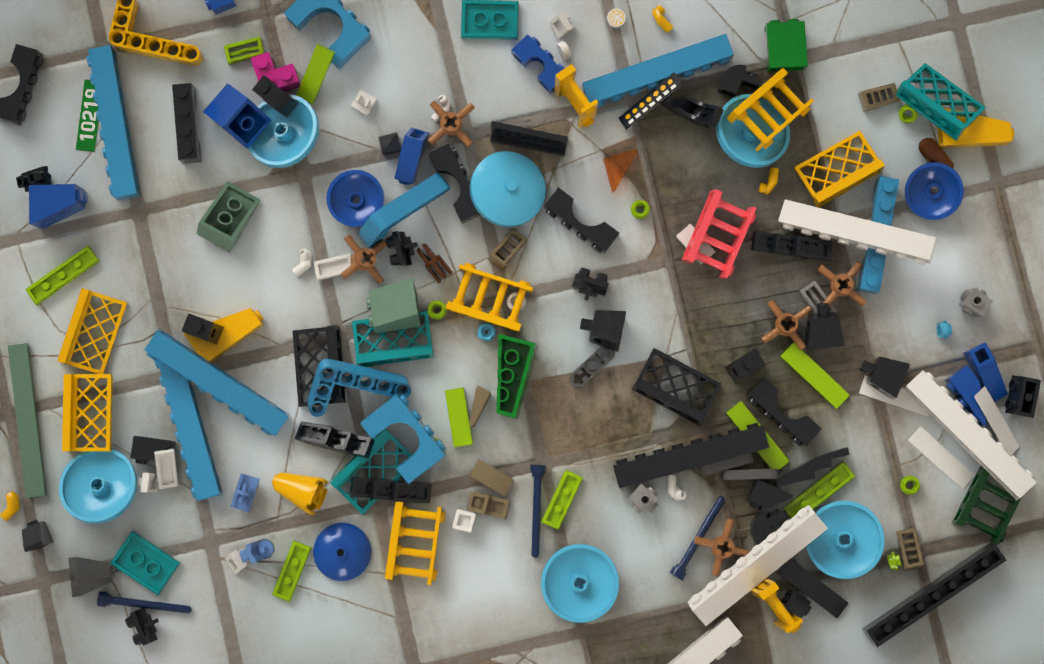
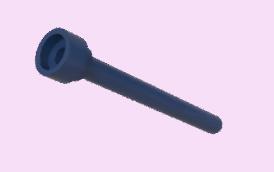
(537, 472)
(679, 570)
(105, 599)

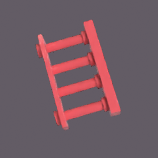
(707, 219)

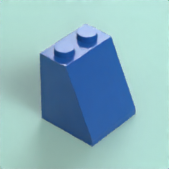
(237, 115)
(54, 203)

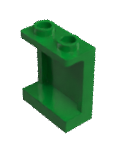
(786, 45)

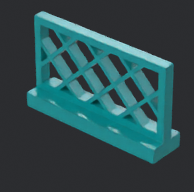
(932, 109)
(391, 355)
(358, 462)

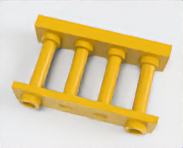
(566, 86)
(754, 104)
(476, 311)
(398, 531)
(786, 620)

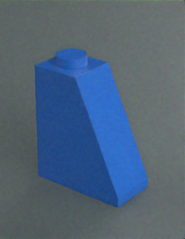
(411, 155)

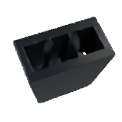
(202, 328)
(605, 328)
(823, 329)
(745, 365)
(885, 375)

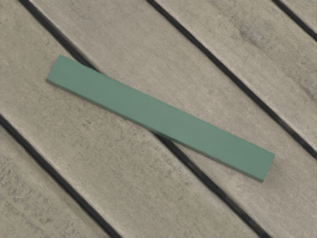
(27, 420)

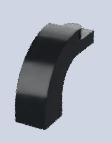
(692, 109)

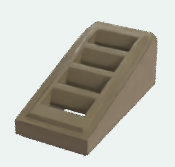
(863, 96)
(493, 258)
(480, 400)
(912, 566)

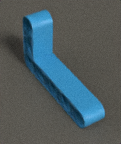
(402, 207)
(352, 381)

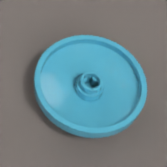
(286, 138)
(740, 141)
(507, 189)
(98, 486)
(850, 543)
(579, 583)

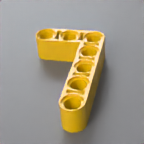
(148, 42)

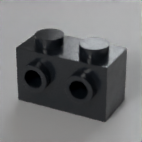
(1022, 396)

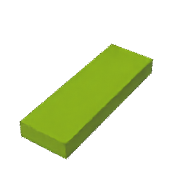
(315, 73)
(458, 417)
(561, 499)
(291, 571)

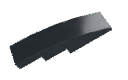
(791, 246)
(334, 439)
(806, 470)
(390, 490)
(812, 588)

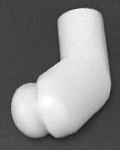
(444, 102)
(305, 262)
(673, 490)

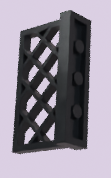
(528, 139)
(334, 351)
(665, 398)

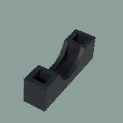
(14, 106)
(186, 134)
(446, 162)
(600, 236)
(801, 429)

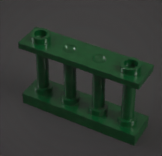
(972, 500)

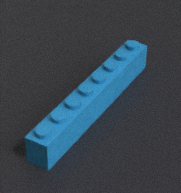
(656, 70)
(113, 122)
(216, 382)
(190, 434)

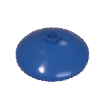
(346, 188)
(934, 205)
(356, 551)

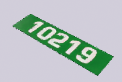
(88, 120)

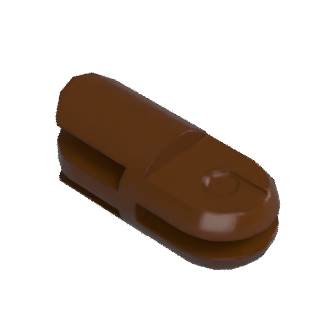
(933, 152)
(433, 262)

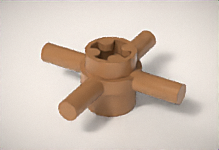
(445, 117)
(360, 254)
(847, 279)
(779, 329)
(730, 547)

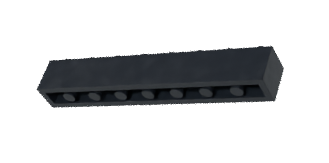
(690, 456)
(934, 594)

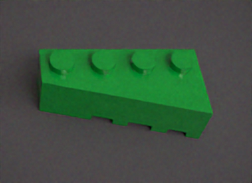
(513, 373)

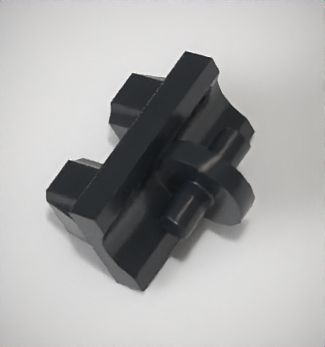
(34, 177)
(403, 246)
(590, 286)
(144, 626)

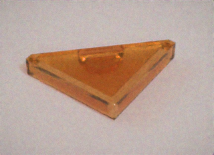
(617, 166)

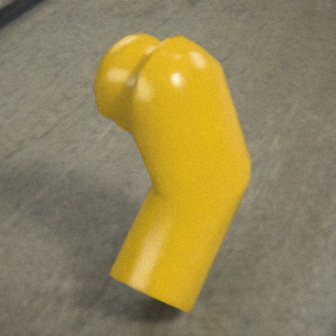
(661, 20)
(772, 181)
(13, 506)

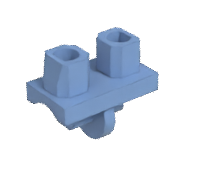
(245, 492)
(257, 551)

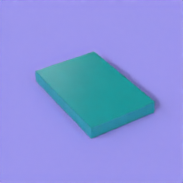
(489, 19)
(145, 563)

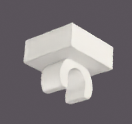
(561, 25)
(363, 102)
(148, 483)
(464, 520)
(235, 562)

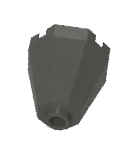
(88, 575)

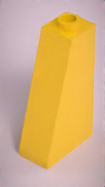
(981, 132)
(236, 329)

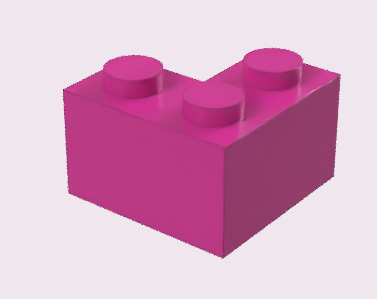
(284, 77)

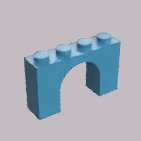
(353, 34)
(398, 411)

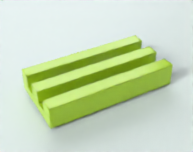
(243, 43)

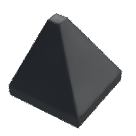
(389, 143)

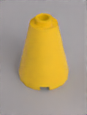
(301, 490)

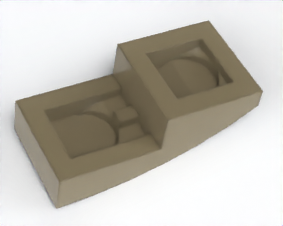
(491, 477)
(488, 505)

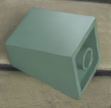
(394, 307)

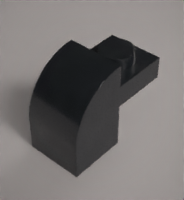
(734, 77)
(275, 96)
(761, 524)

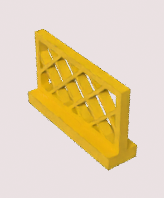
(851, 179)
(75, 327)
(70, 412)

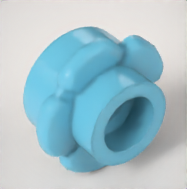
(943, 329)
(491, 331)

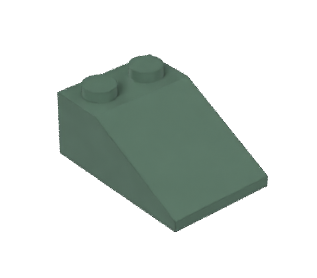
(227, 216)

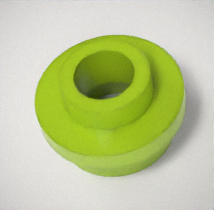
(907, 119)
(640, 203)
(432, 305)
(916, 485)
(894, 561)

